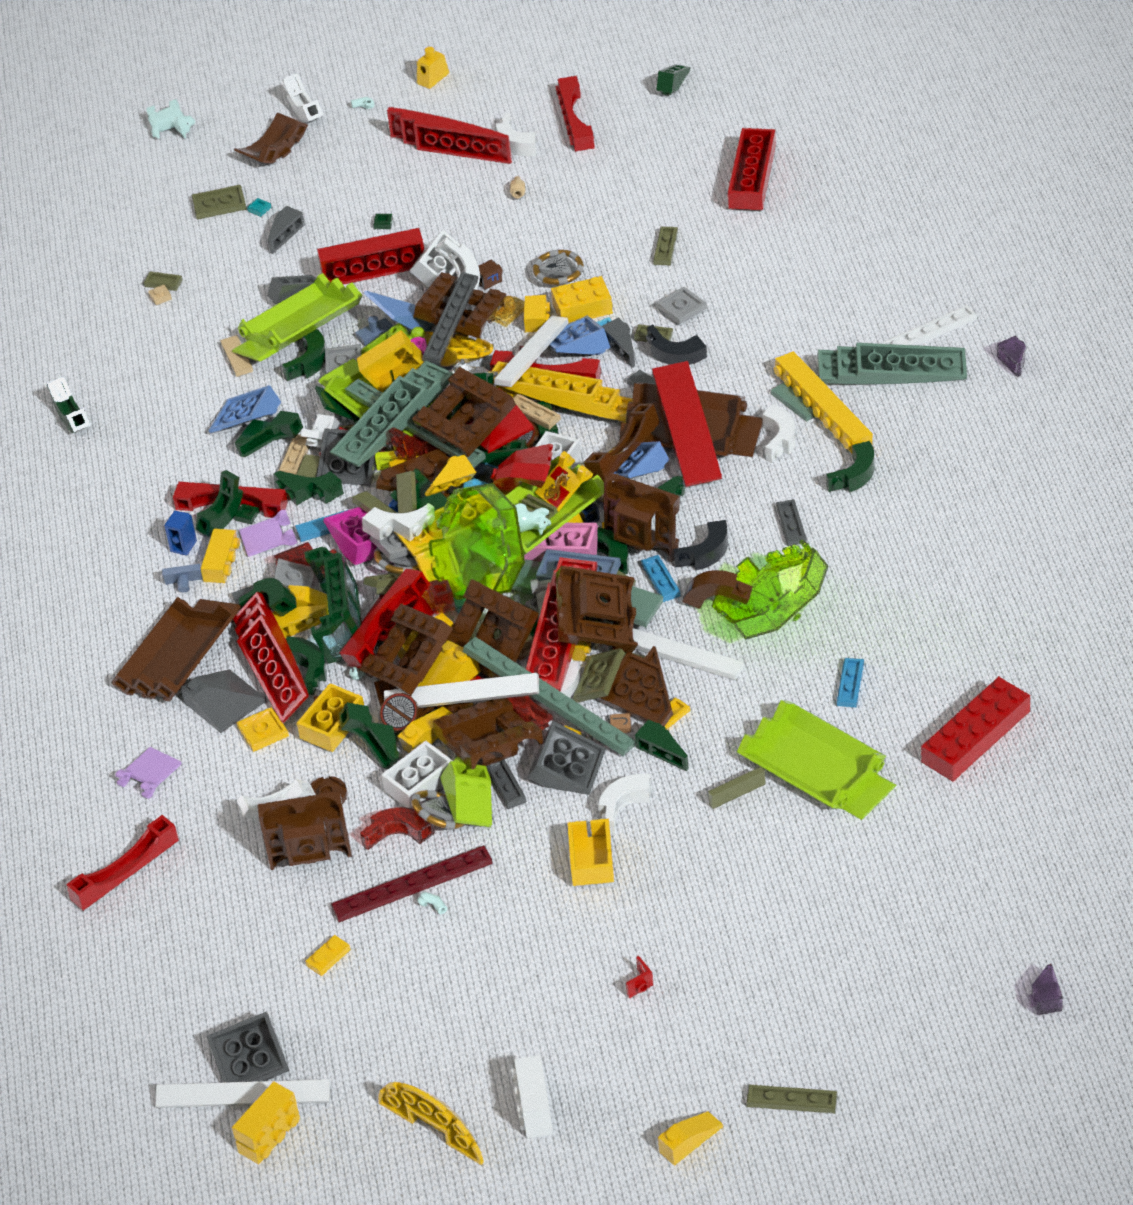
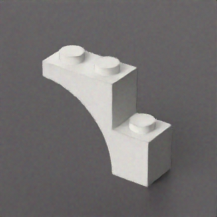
(408, 525)
(294, 790)

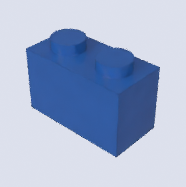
(180, 533)

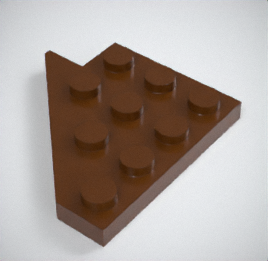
(429, 464)
(640, 689)

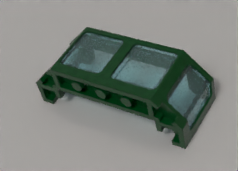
(342, 600)

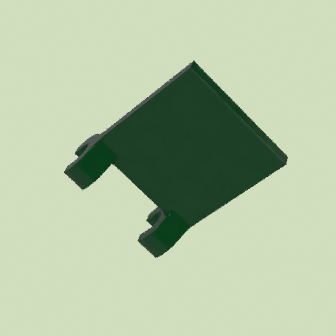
(333, 405)
(437, 500)

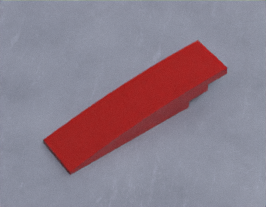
(448, 136)
(686, 424)
(548, 655)
(270, 656)

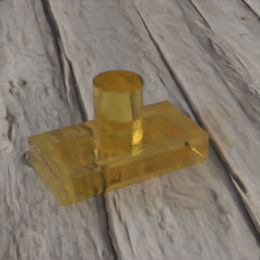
(512, 309)

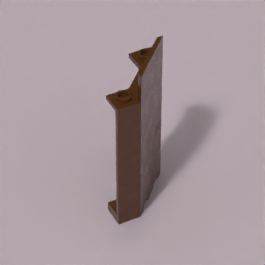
(727, 425)
(174, 648)

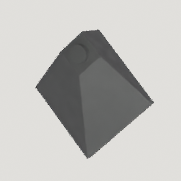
(342, 469)
(221, 698)
(566, 761)
(248, 1051)

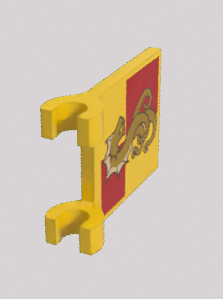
(562, 482)

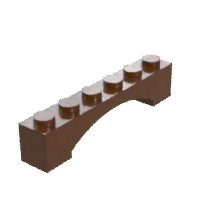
(641, 424)

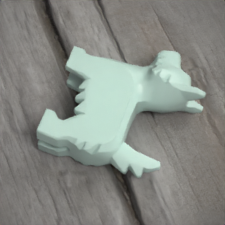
(168, 119)

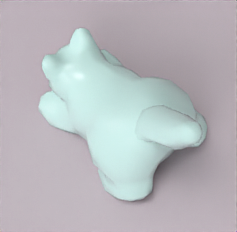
(532, 520)

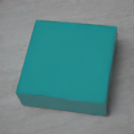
(259, 207)

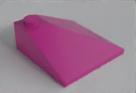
(349, 535)

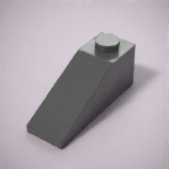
(285, 225)
(286, 286)
(620, 340)

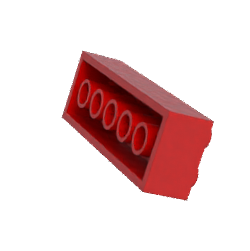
(752, 169)
(371, 256)
(975, 729)

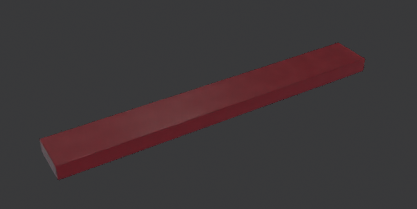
(411, 883)

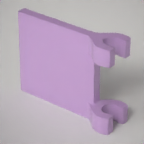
(267, 534)
(150, 769)

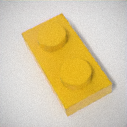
(327, 955)

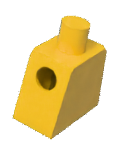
(431, 68)

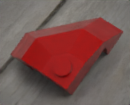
(524, 465)

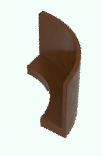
(276, 141)

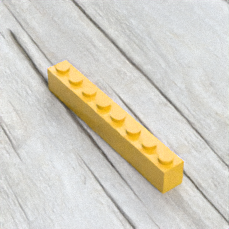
(822, 400)

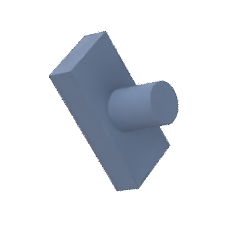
(374, 330)
(182, 576)

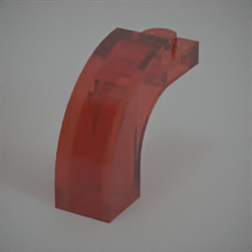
(441, 596)
(396, 821)

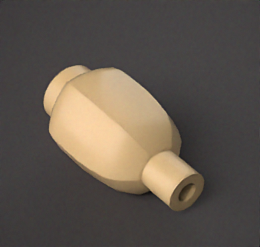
(517, 187)

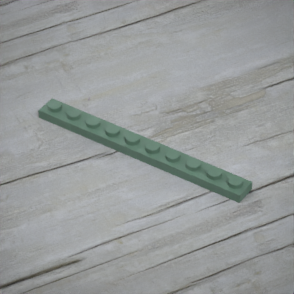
(368, 396)
(553, 698)

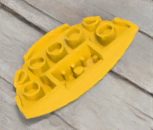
(463, 347)
(416, 1103)

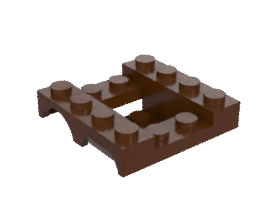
(472, 321)
(484, 406)
(630, 511)
(579, 596)
(503, 613)
(420, 656)
(474, 732)
(297, 829)

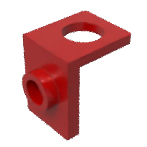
(642, 982)

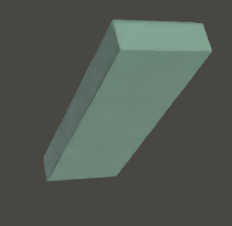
(794, 403)

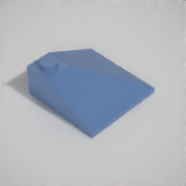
(399, 311)
(581, 337)
(246, 408)
(646, 459)

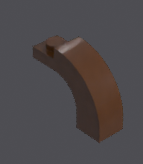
(716, 583)

